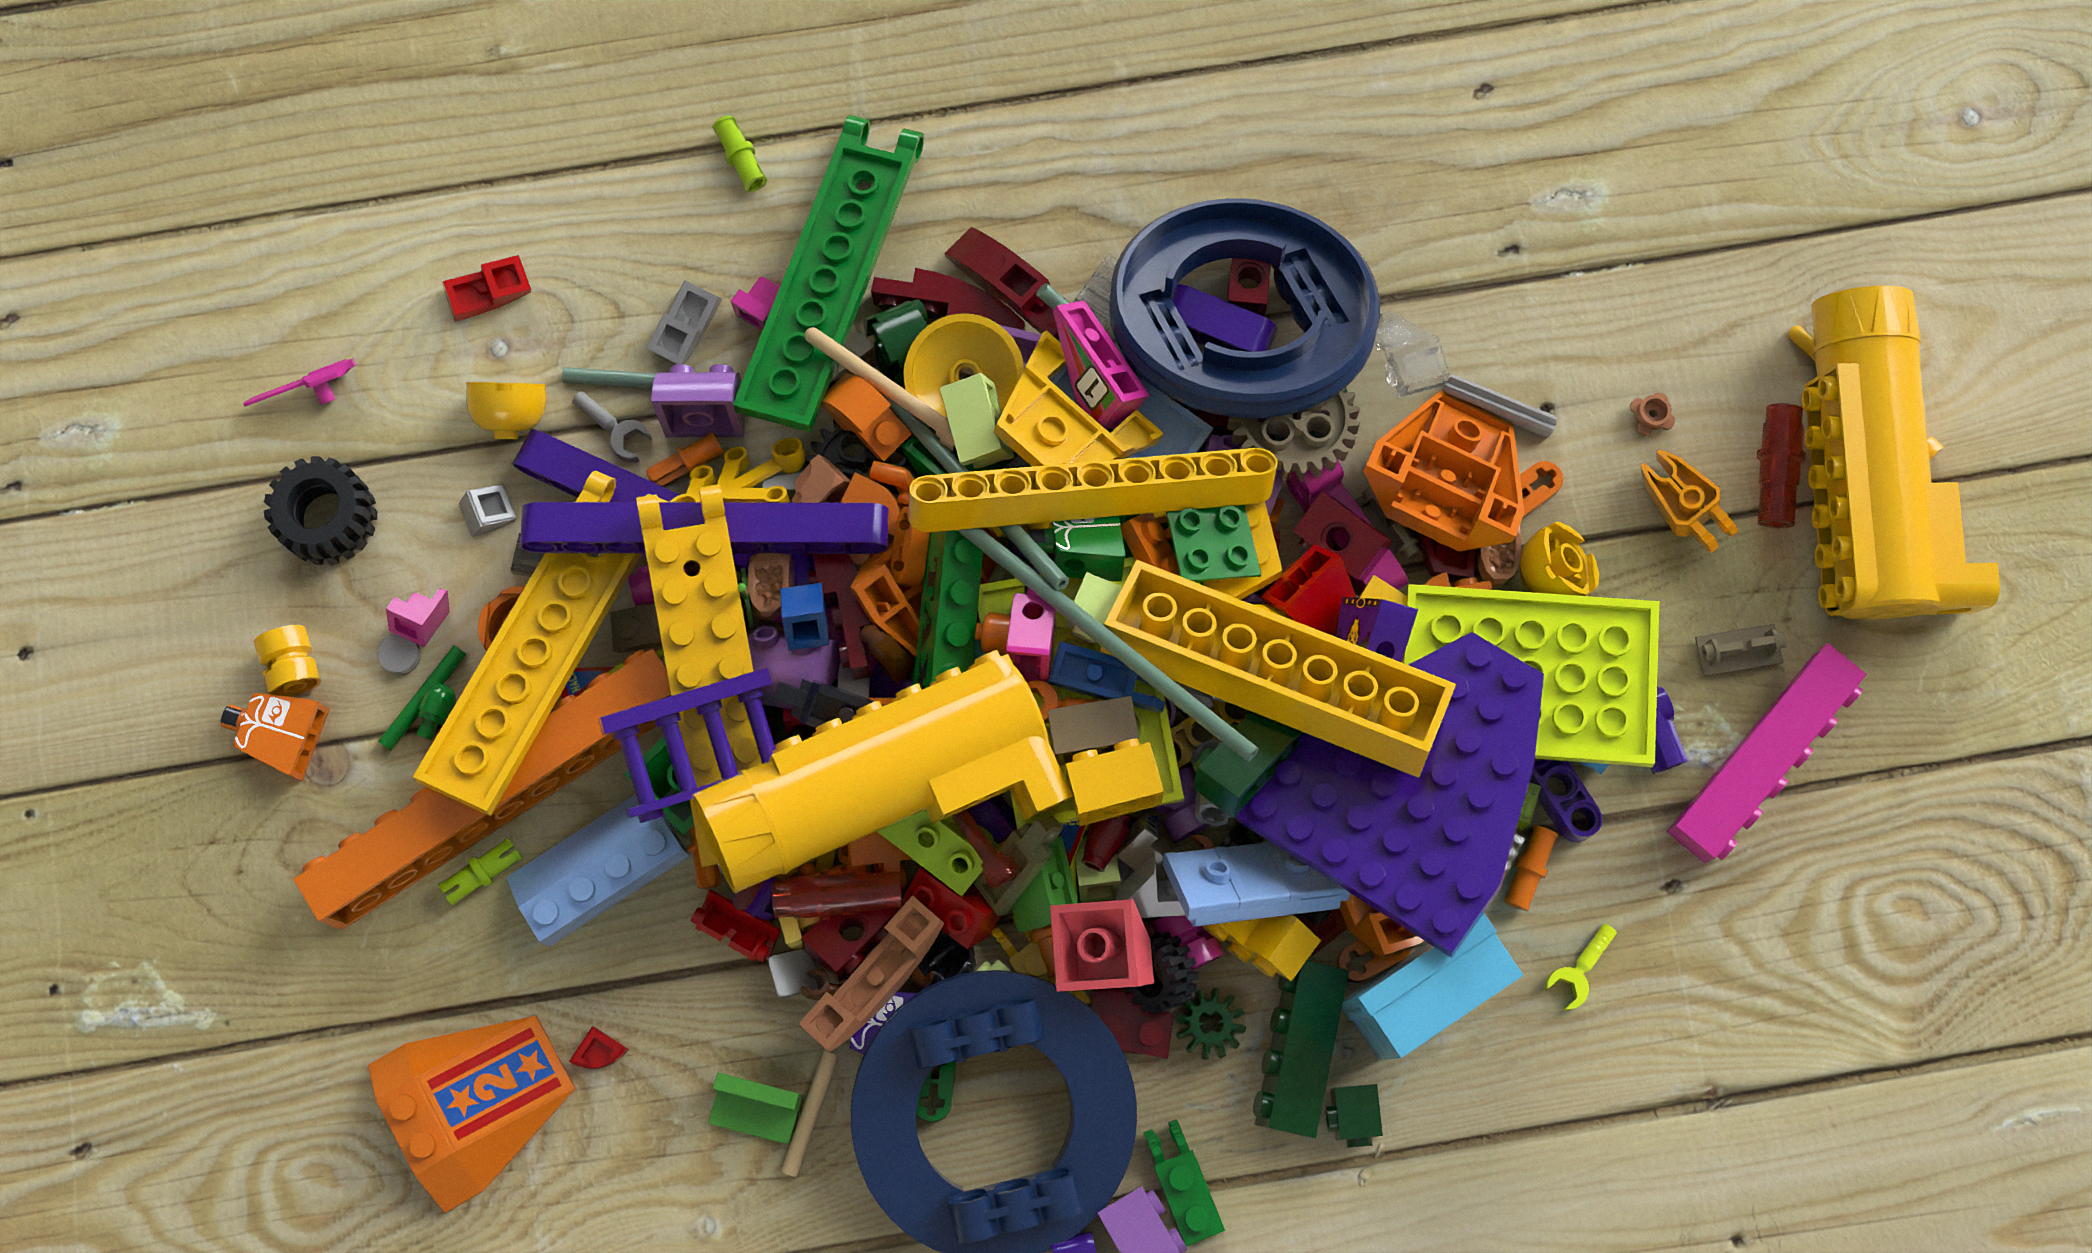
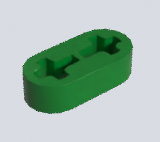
(944, 1092)

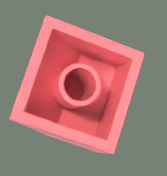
(1100, 946)

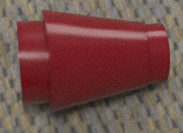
(1104, 841)

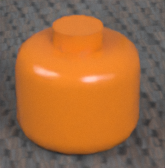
(994, 632)

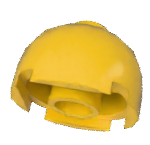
(506, 406)
(1557, 564)

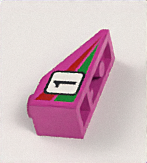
(1097, 370)

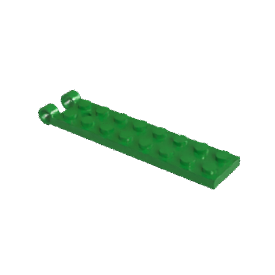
(826, 276)

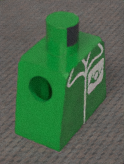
(1084, 546)

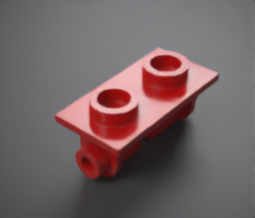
(748, 933)

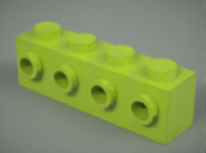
(938, 848)

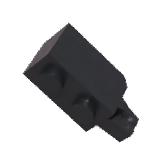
(819, 702)

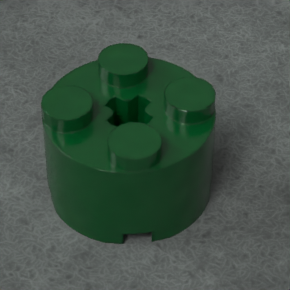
(894, 334)

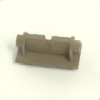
(1404, 542)
(1740, 649)

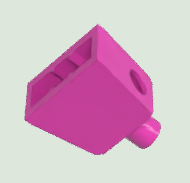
(1031, 635)

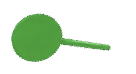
(742, 588)

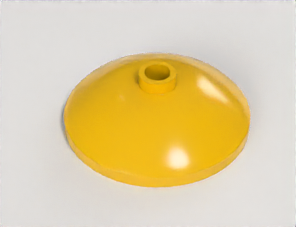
(957, 344)

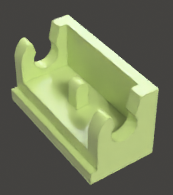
(972, 416)

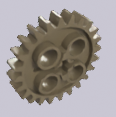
(1299, 449)

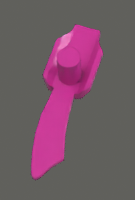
(317, 379)

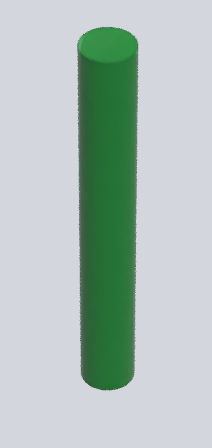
(410, 711)

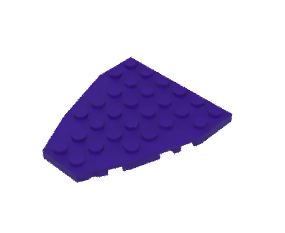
(1429, 844)

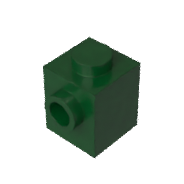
(1354, 1114)

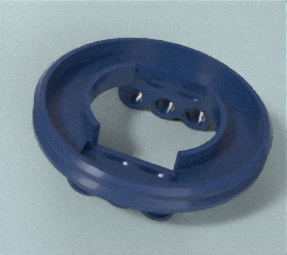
(1314, 272)
(971, 1018)

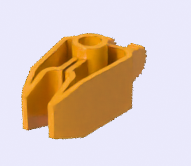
(1686, 499)

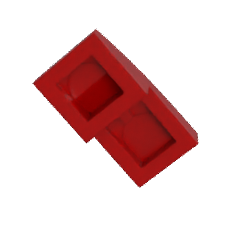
(487, 290)

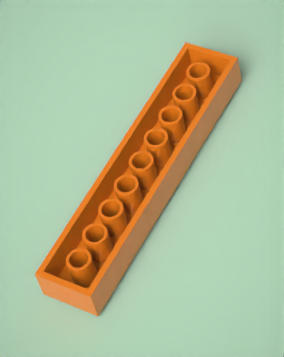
(438, 828)

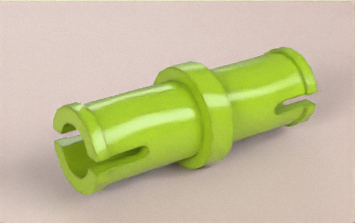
(739, 153)
(480, 871)

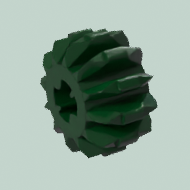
(1212, 1038)

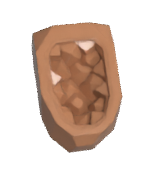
(820, 483)
(1500, 561)
(765, 577)

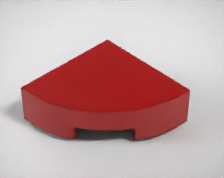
(597, 1050)

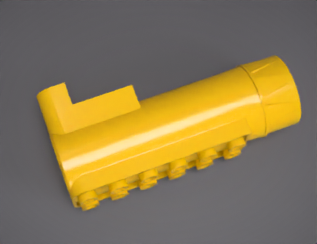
(1882, 527)
(922, 751)

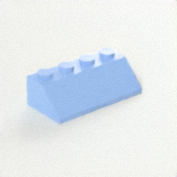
(593, 871)

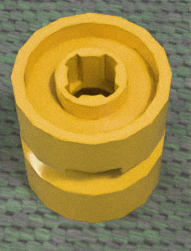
(286, 658)

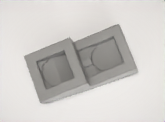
(685, 323)

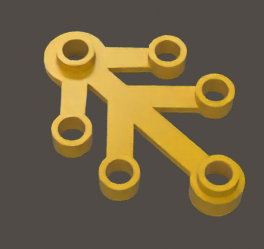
(787, 457)

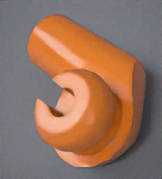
(895, 476)

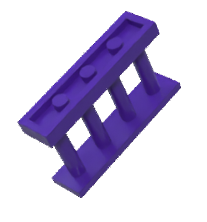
(666, 715)

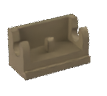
(1091, 727)

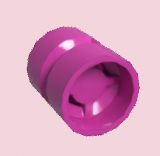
(1202, 944)

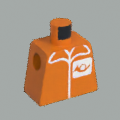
(277, 730)

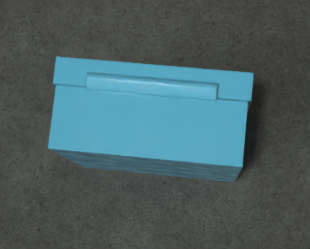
(1430, 992)

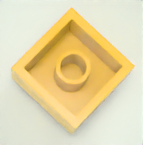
(1114, 781)

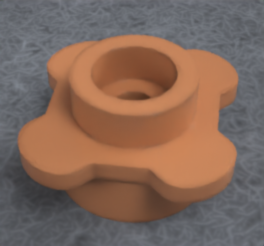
(1657, 403)

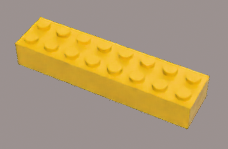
(1281, 668)

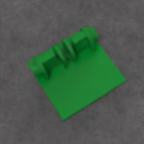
(1213, 543)

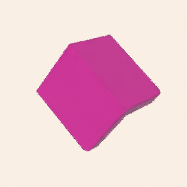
(757, 303)
(418, 616)

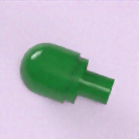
(435, 709)

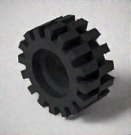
(1176, 974)

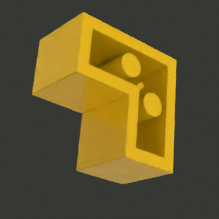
(1272, 943)

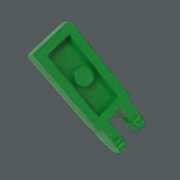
(1185, 1188)

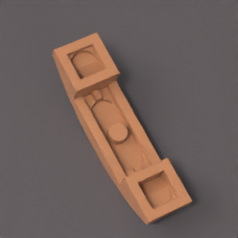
(877, 977)

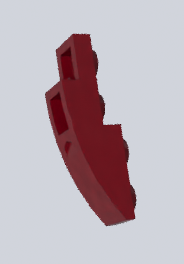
(1004, 277)
(943, 297)
(837, 575)

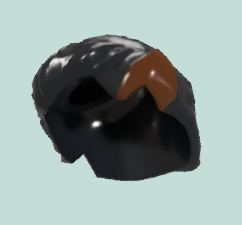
(942, 961)

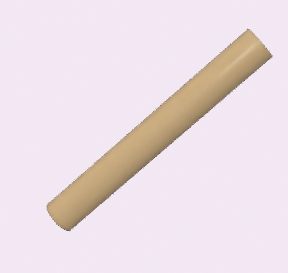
(809, 1113)

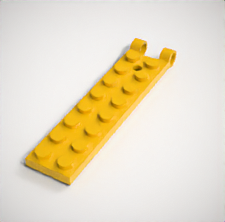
(700, 631)
(525, 669)

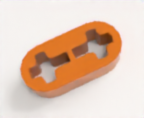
(1537, 498)
(908, 552)
(1371, 967)

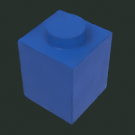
(804, 616)

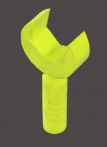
(1583, 964)

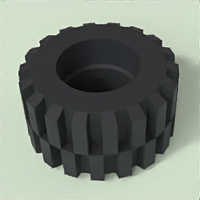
(299, 489)

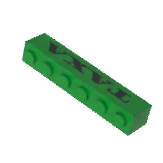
(948, 606)

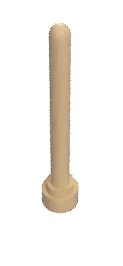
(883, 385)

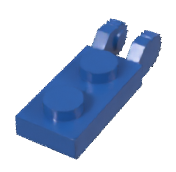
(1098, 676)

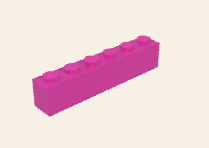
(1767, 753)

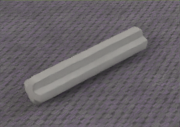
(1502, 406)

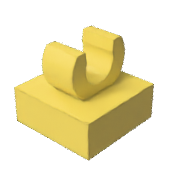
(795, 929)

